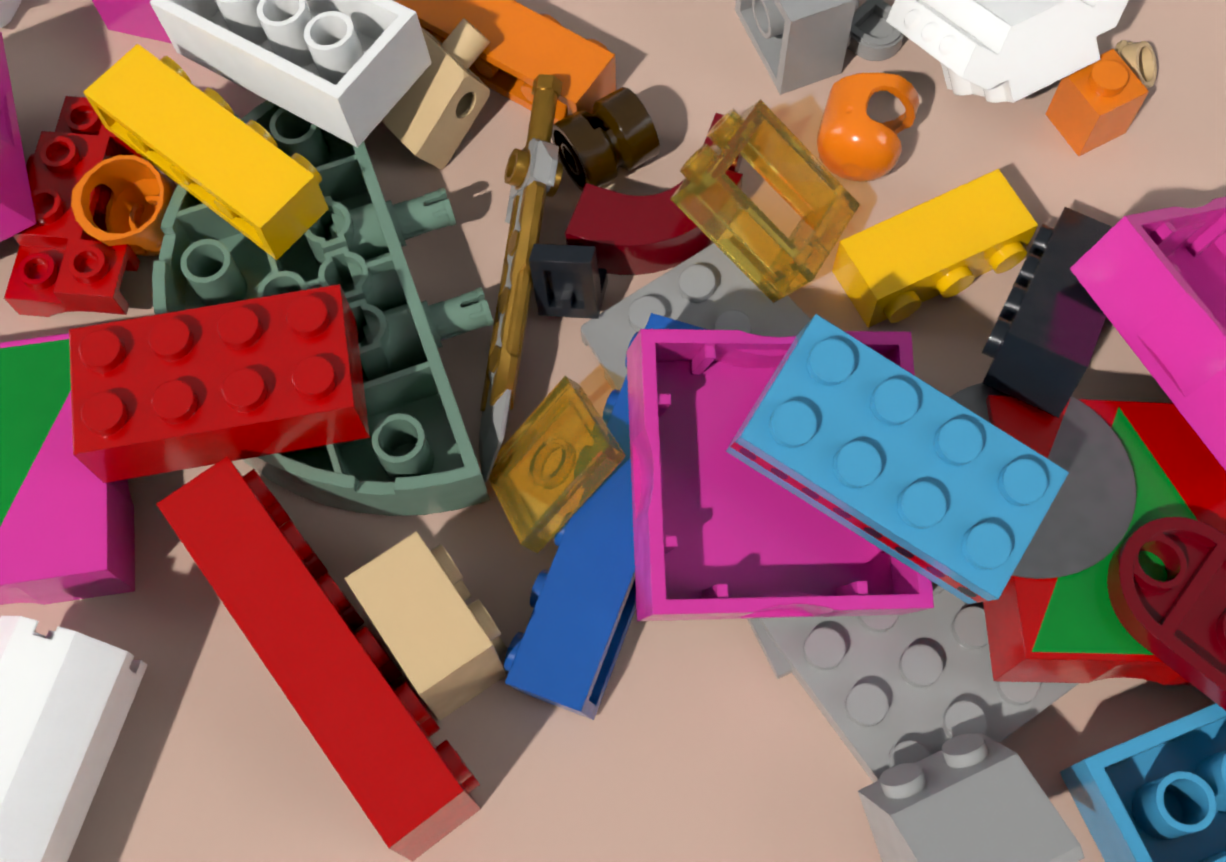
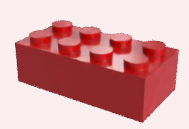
(216, 384)

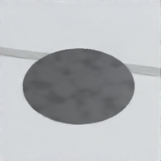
(1094, 500)

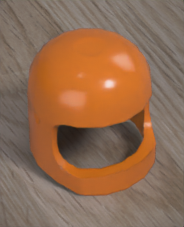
(853, 142)
(135, 205)

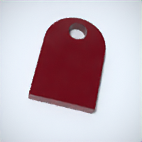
(1185, 615)

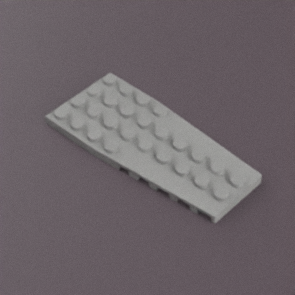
(879, 680)

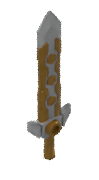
(532, 177)

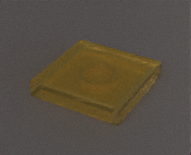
(553, 464)

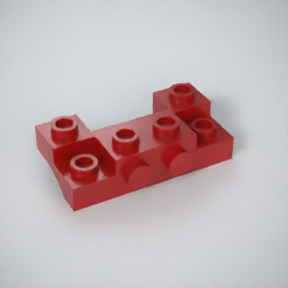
(57, 261)

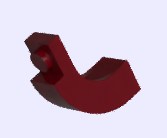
(639, 231)

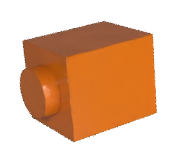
(1096, 103)

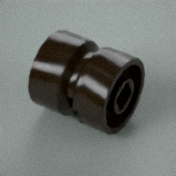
(610, 137)

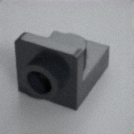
(567, 280)

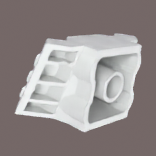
(1006, 45)

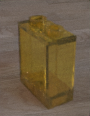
(739, 227)

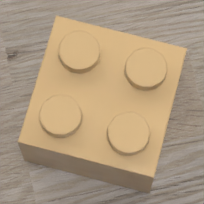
(422, 616)

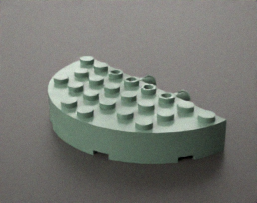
(417, 441)

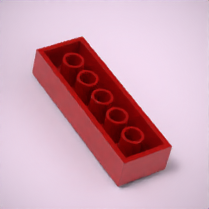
(324, 668)

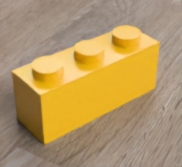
(934, 249)

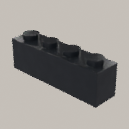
(1047, 319)

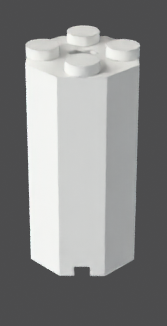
(58, 728)

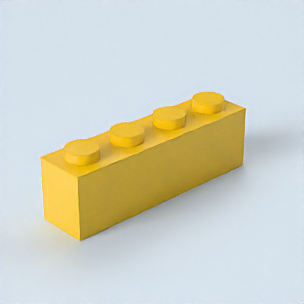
(209, 150)

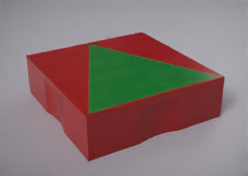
(1067, 624)

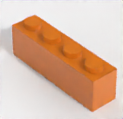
(523, 48)

